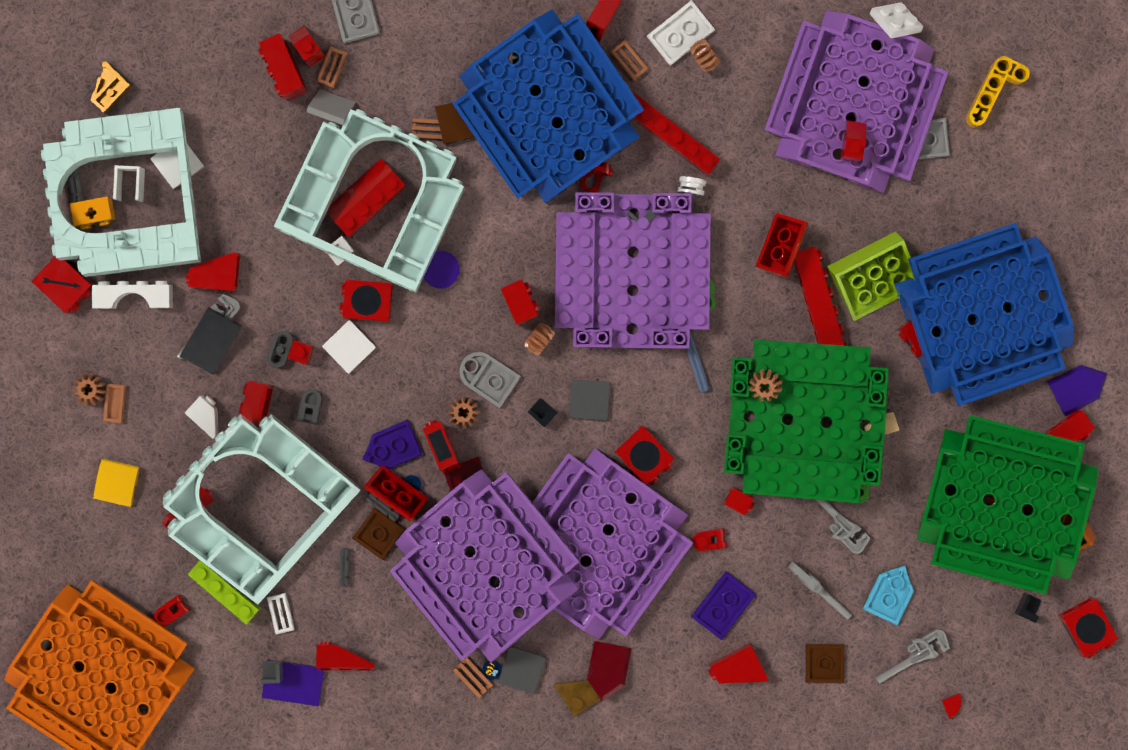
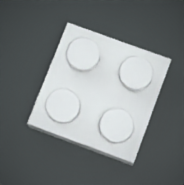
(896, 20)

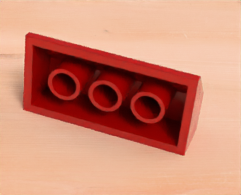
(365, 198)

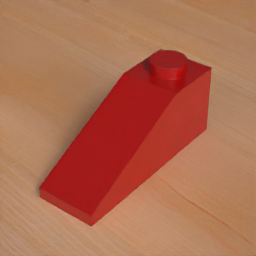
(335, 658)

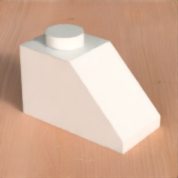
(205, 415)

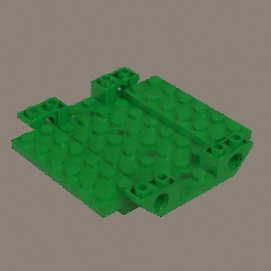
(805, 456)
(1017, 470)

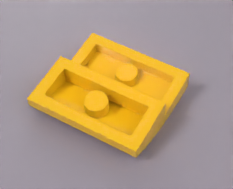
(116, 482)

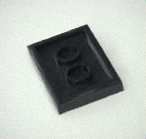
(210, 340)

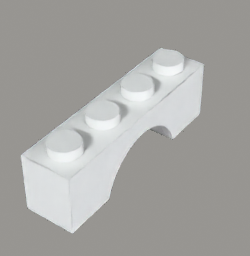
(107, 296)

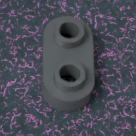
(278, 348)

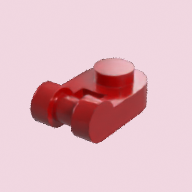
(702, 540)
(165, 614)

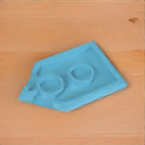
(890, 595)

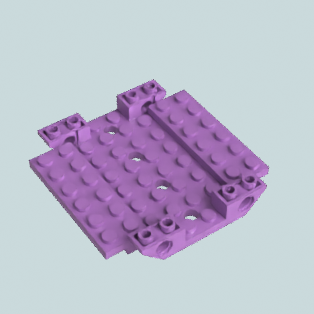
(824, 87)
(597, 270)
(509, 543)
(628, 563)

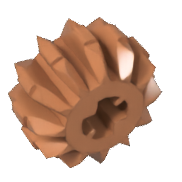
(704, 55)
(539, 339)
(764, 378)
(91, 396)
(465, 406)

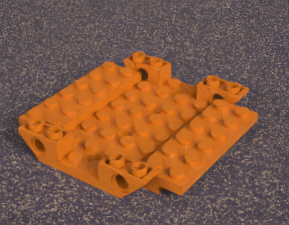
(115, 647)

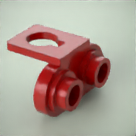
(603, 169)

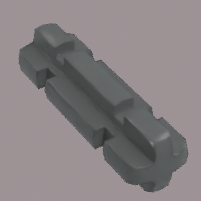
(75, 186)
(383, 507)
(345, 564)

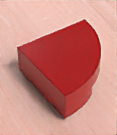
(952, 705)

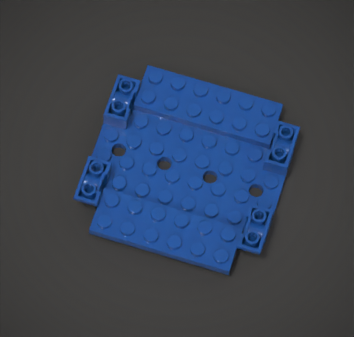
(575, 85)
(978, 280)

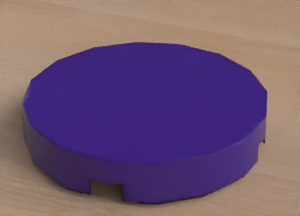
(442, 270)

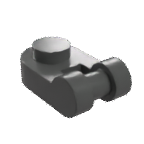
(310, 399)

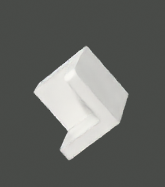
(343, 244)

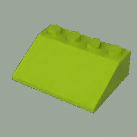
(869, 275)

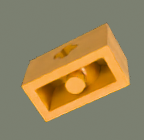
(82, 210)

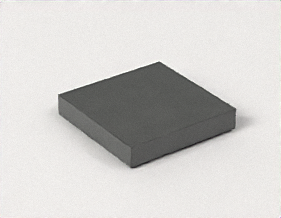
(589, 399)
(522, 669)

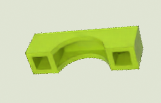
(224, 592)

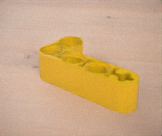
(992, 93)

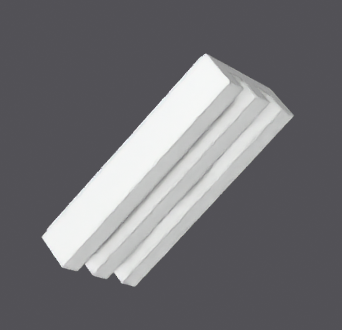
(291, 625)

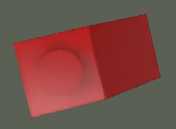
(854, 141)

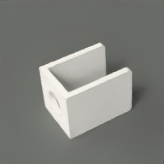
(118, 177)

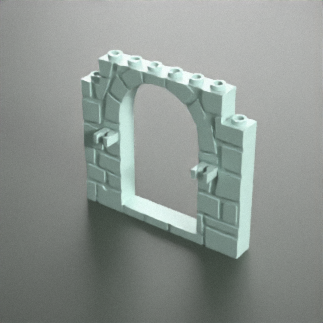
(110, 139)
(323, 174)
(221, 547)

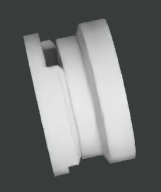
(692, 184)

